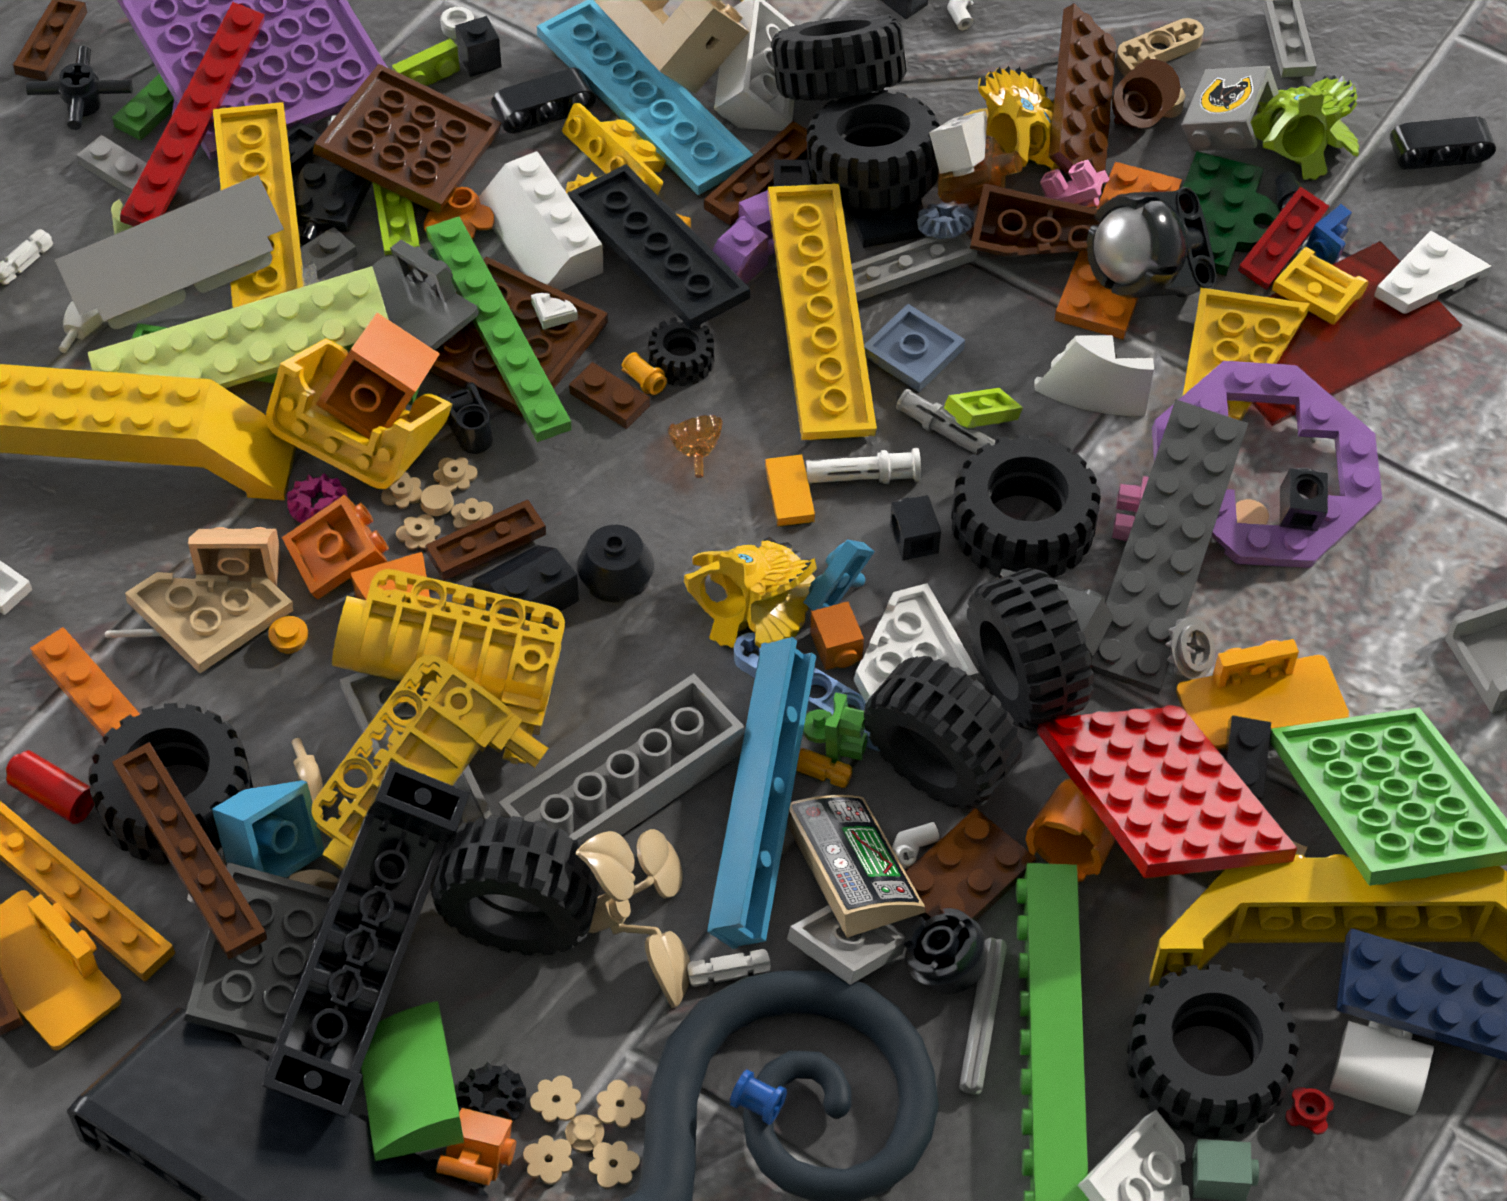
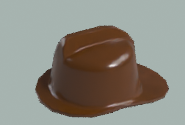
(1145, 94)

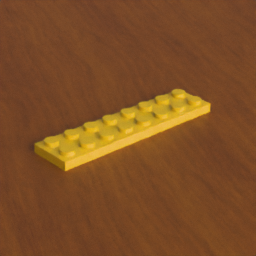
(251, 144)
(821, 312)

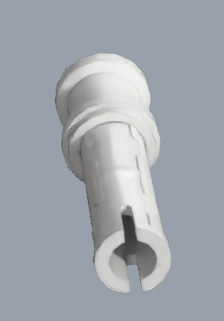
(881, 467)

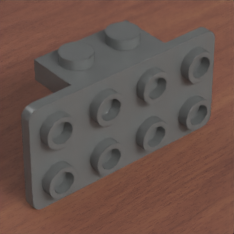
(421, 295)

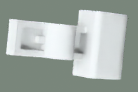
(1382, 1066)

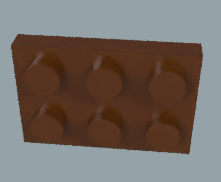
(969, 868)

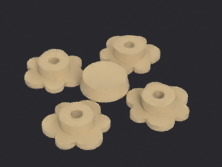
(435, 501)
(584, 1132)

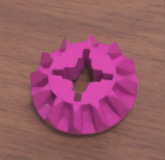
(300, 497)

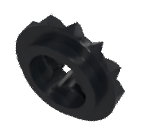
(509, 1086)

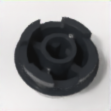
(615, 563)
(945, 951)

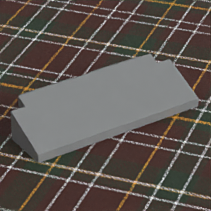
(154, 261)

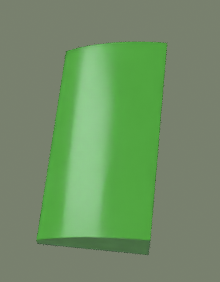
(410, 1085)

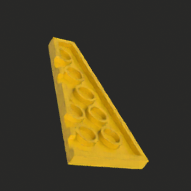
(1241, 330)

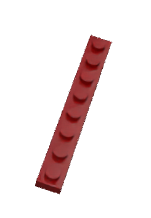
(193, 115)

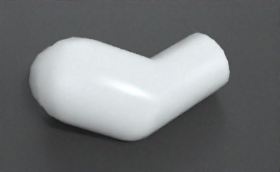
(959, 13)
(910, 840)

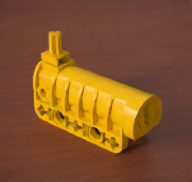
(497, 651)
(440, 741)

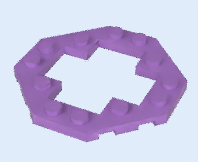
(1317, 417)

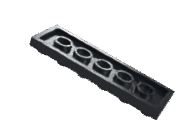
(659, 246)

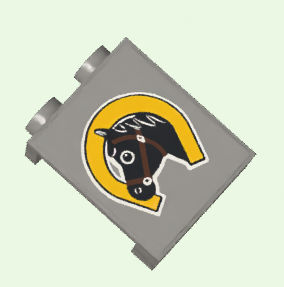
(1225, 105)

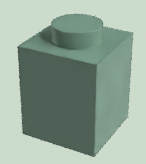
(1223, 1170)

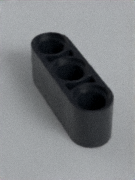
(542, 100)
(1442, 142)

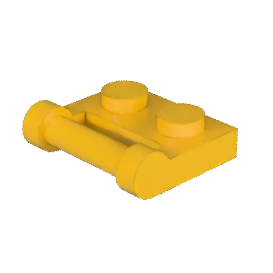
(1320, 284)

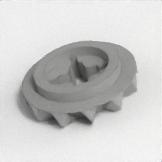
(1199, 638)

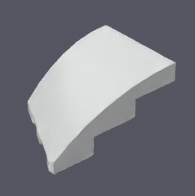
(1096, 381)

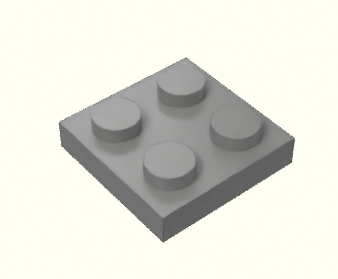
(849, 957)

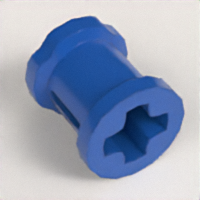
(758, 1097)

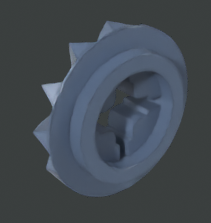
(945, 220)

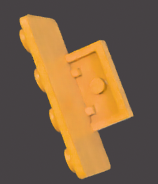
(1265, 686)
(52, 970)

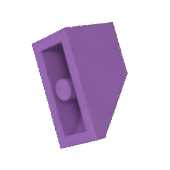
(743, 250)

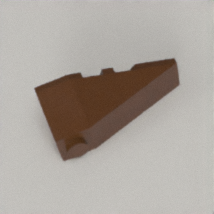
(1029, 224)

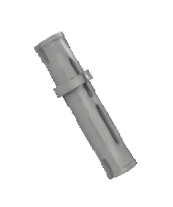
(935, 418)

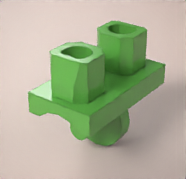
(841, 731)

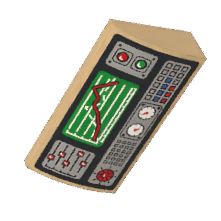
(852, 862)

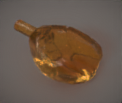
(696, 438)

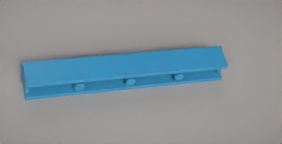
(762, 795)

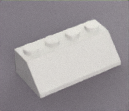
(747, 76)
(542, 224)

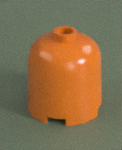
(1070, 832)

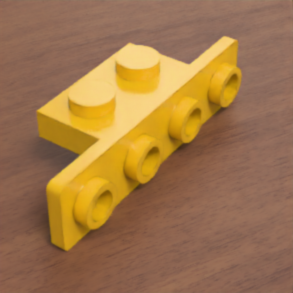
(614, 145)

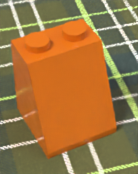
(377, 377)

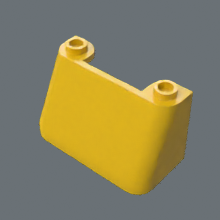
(376, 460)

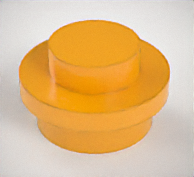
(288, 634)

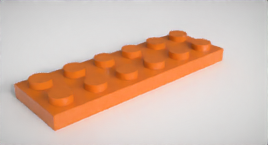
(1084, 299)

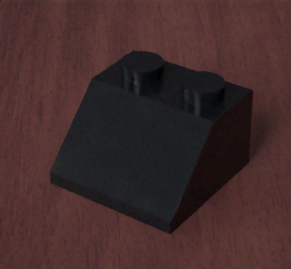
(533, 576)

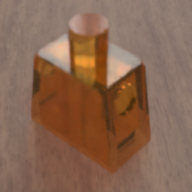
(990, 171)

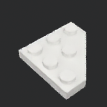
(908, 629)
(1141, 1166)

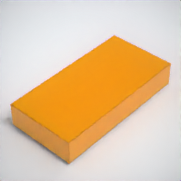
(789, 490)

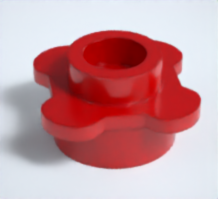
(1313, 1099)

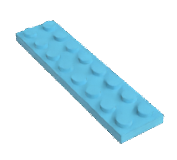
(637, 92)

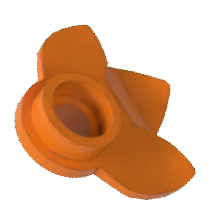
(467, 206)

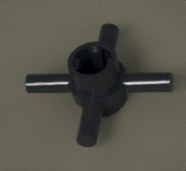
(79, 88)

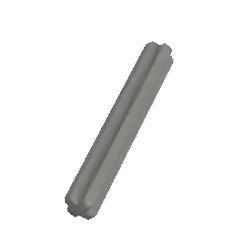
(983, 1018)

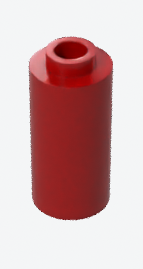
(50, 786)

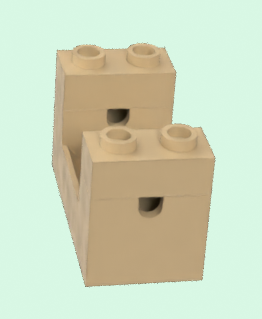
(687, 43)

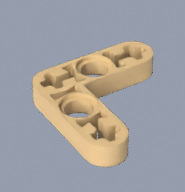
(1179, 37)

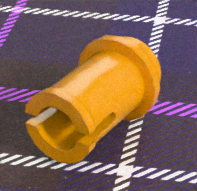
(651, 379)

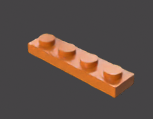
(82, 681)

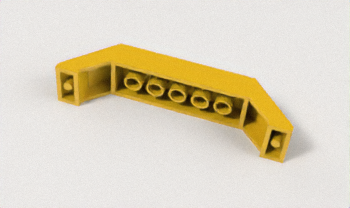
(142, 422)
(1325, 899)

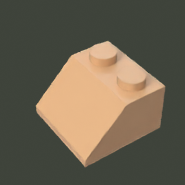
(236, 553)

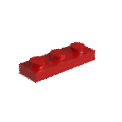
(1283, 238)

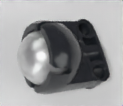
(1152, 245)

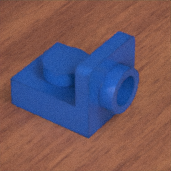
(1328, 235)

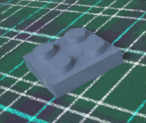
(913, 347)

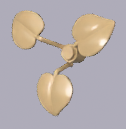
(612, 865)

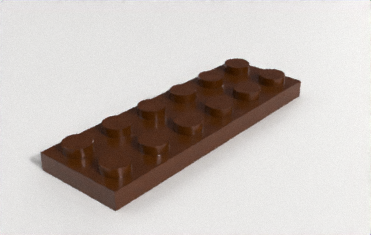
(1082, 92)

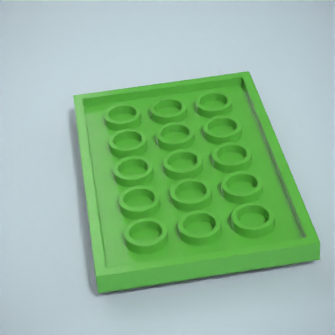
(1394, 795)

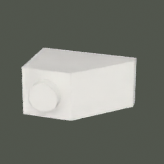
(960, 143)

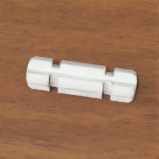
(24, 256)
(728, 967)

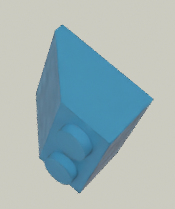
(270, 828)

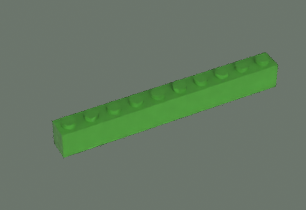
(1052, 1034)

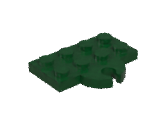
(1230, 205)

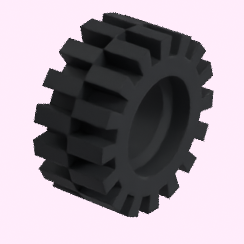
(681, 367)

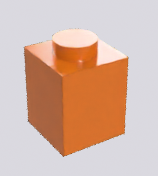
(837, 636)

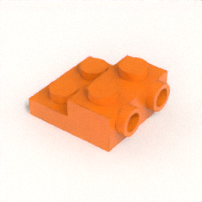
(335, 545)

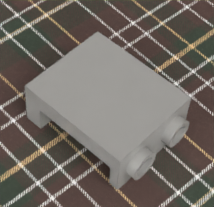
(1481, 648)

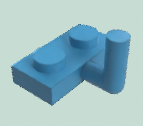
(841, 574)

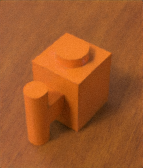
(484, 1148)

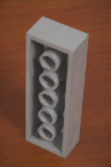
(633, 765)

